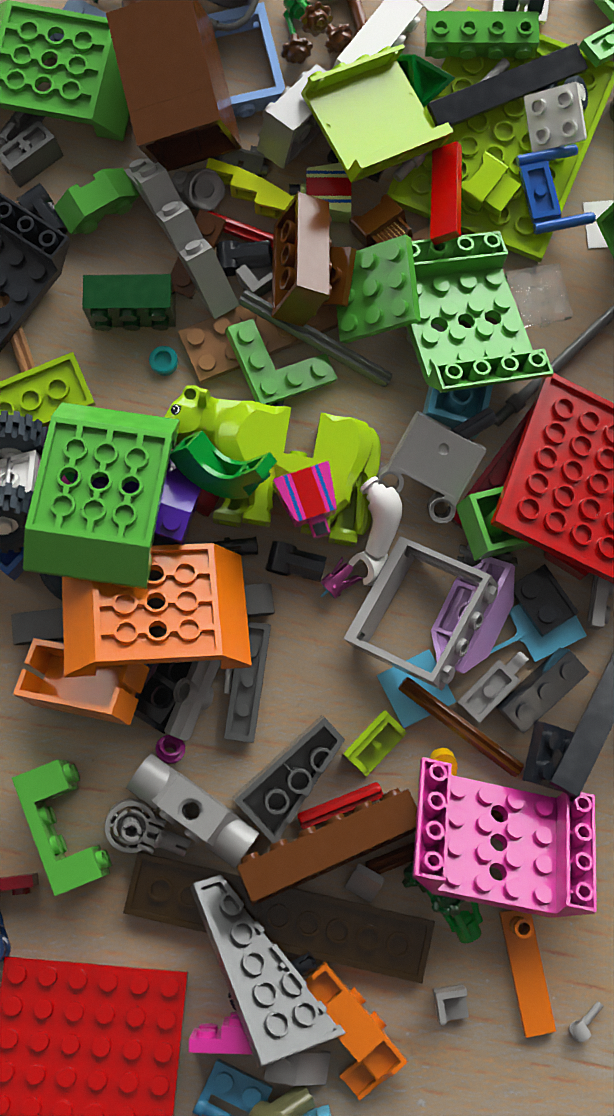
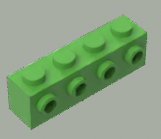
(481, 34)

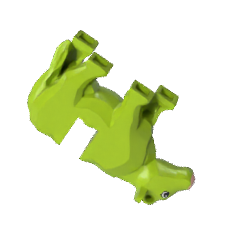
(253, 429)

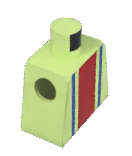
(329, 184)

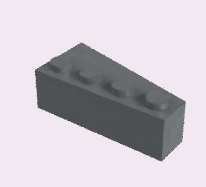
(288, 779)

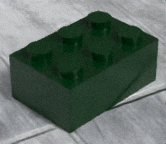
(129, 301)

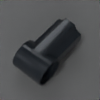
(40, 204)
(236, 254)
(287, 560)

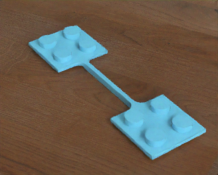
(538, 647)

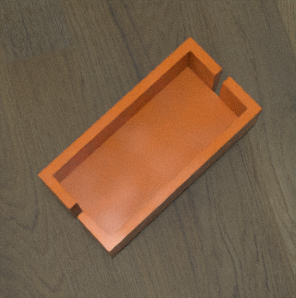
(103, 697)

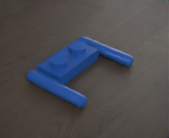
(541, 192)

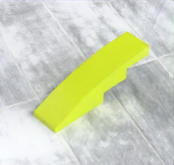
(267, 198)

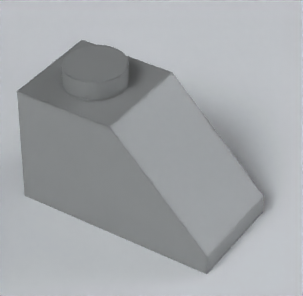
(300, 1069)

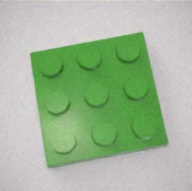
(381, 291)

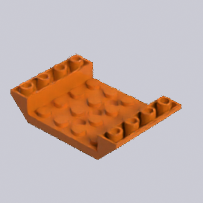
(200, 614)

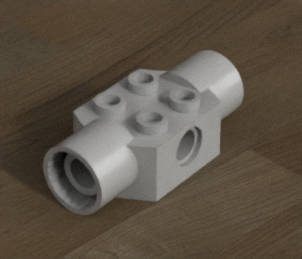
(172, 792)

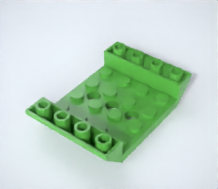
(84, 79)
(467, 284)
(92, 530)

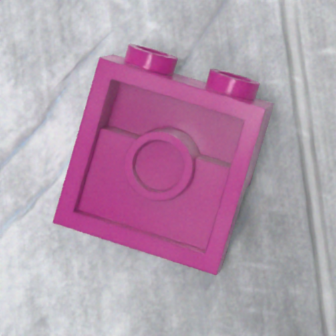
(227, 1040)

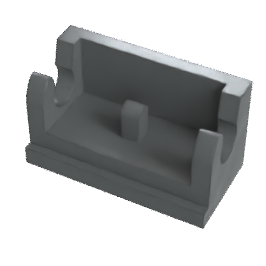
(30, 153)

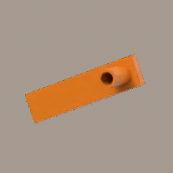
(527, 973)

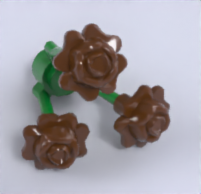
(315, 21)

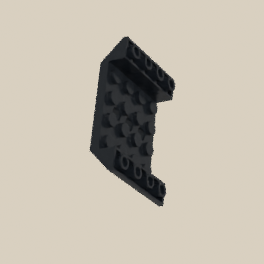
(29, 263)

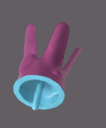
(334, 581)

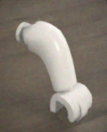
(386, 515)

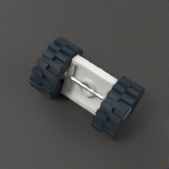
(20, 459)

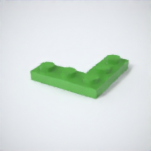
(600, 45)
(265, 382)

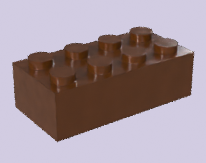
(301, 260)

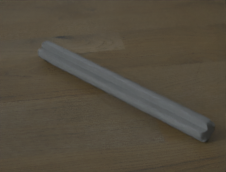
(318, 340)

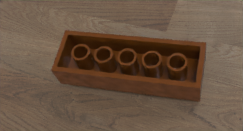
(329, 847)

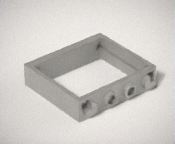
(384, 590)

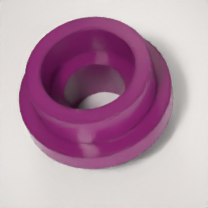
(170, 741)

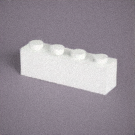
(383, 29)

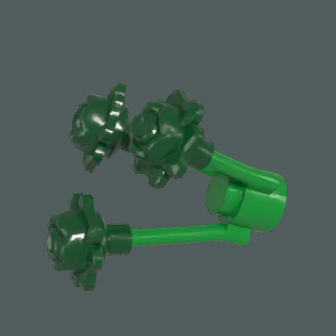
(463, 923)

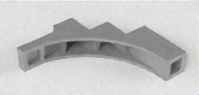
(182, 231)

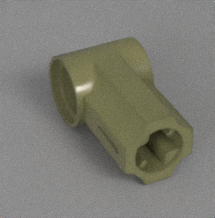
(292, 1103)

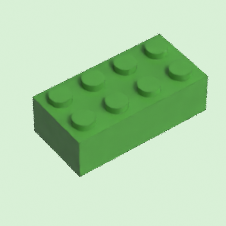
(483, 538)

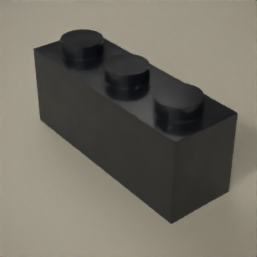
(542, 689)

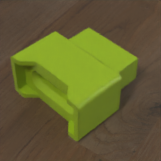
(490, 186)

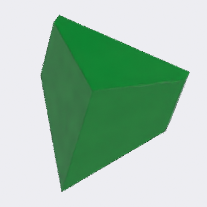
(424, 77)

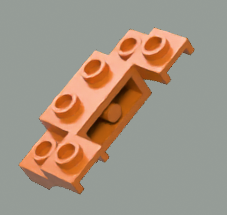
(365, 1039)

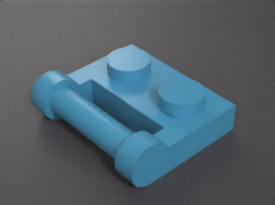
(233, 1087)

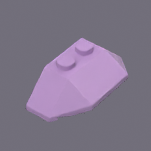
(494, 615)

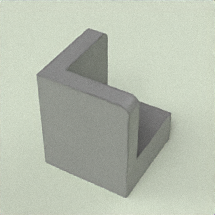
(255, 280)
(450, 1003)

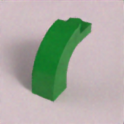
(218, 473)

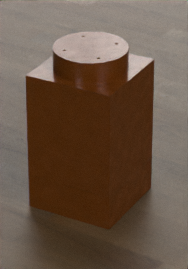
(173, 81)

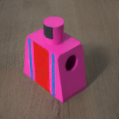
(308, 497)

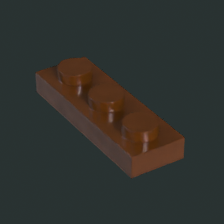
(211, 230)

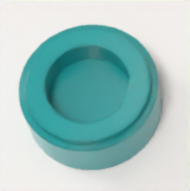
(163, 360)

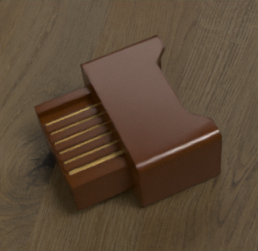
(380, 223)

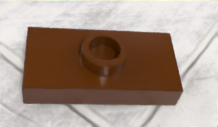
(340, 275)

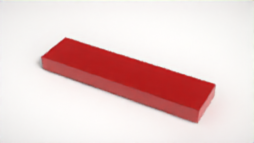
(446, 193)

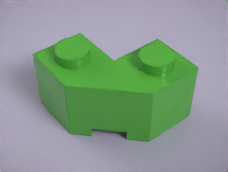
(86, 206)

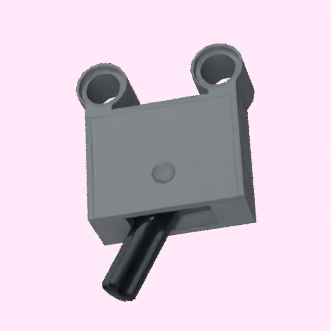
(439, 458)

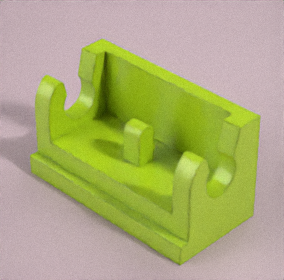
(375, 743)

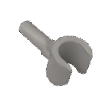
(579, 1029)

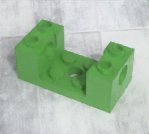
(34, 790)

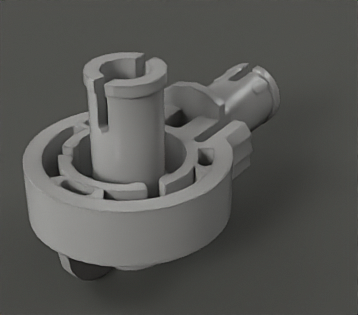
(138, 830)

